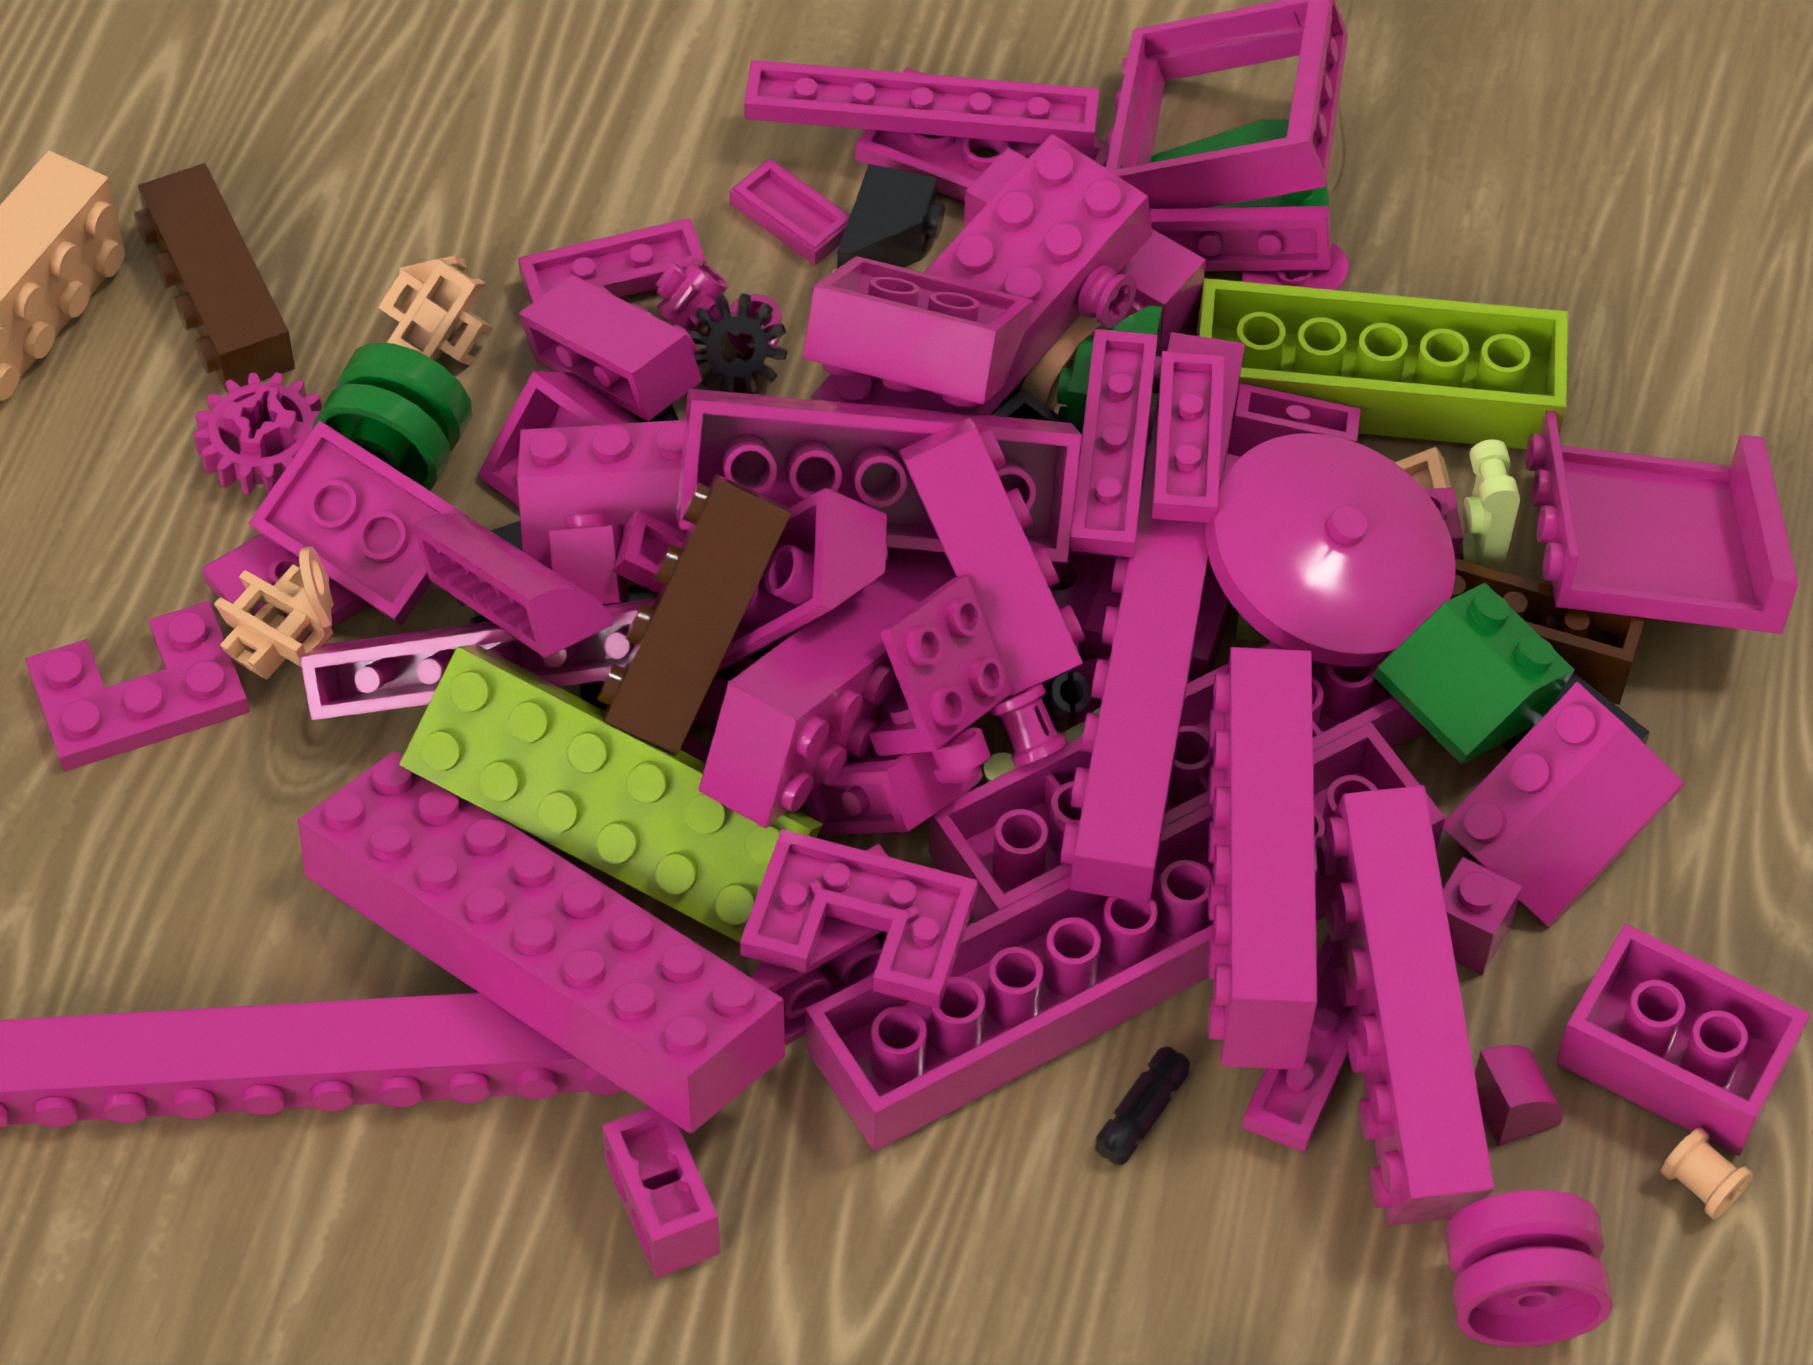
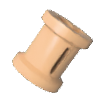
(1706, 1173)

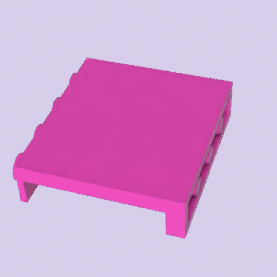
(1663, 534)

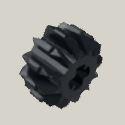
(735, 323)

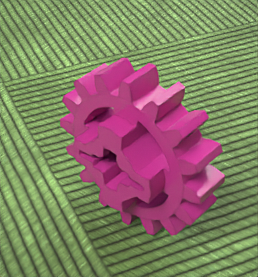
(257, 427)

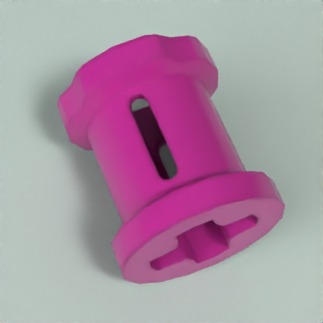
(1029, 725)

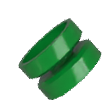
(399, 409)

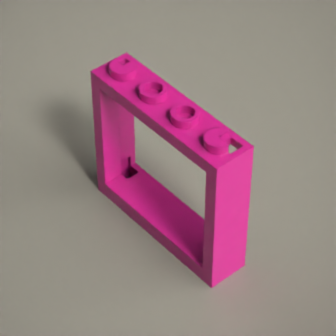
(1222, 43)

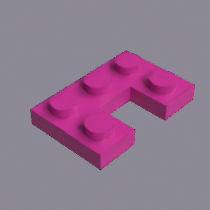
(101, 722)
(914, 903)

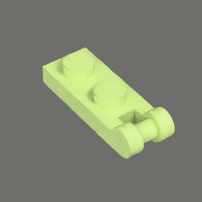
(1492, 507)

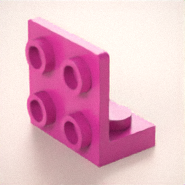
(943, 669)

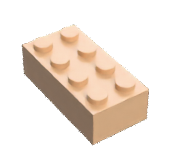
(54, 253)

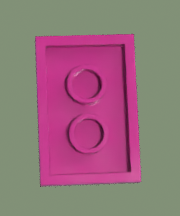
(355, 518)

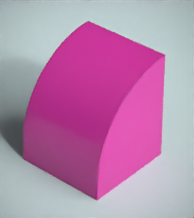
(1514, 1094)

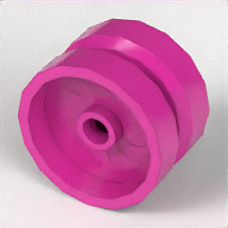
(1528, 1268)

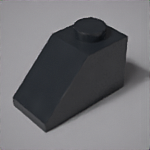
(892, 218)

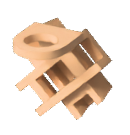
(426, 322)
(300, 594)

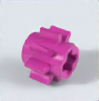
(687, 291)

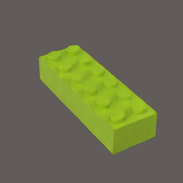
(1403, 360)
(592, 789)

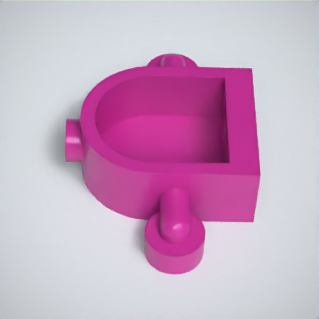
(900, 789)

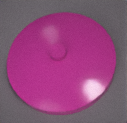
(1329, 548)

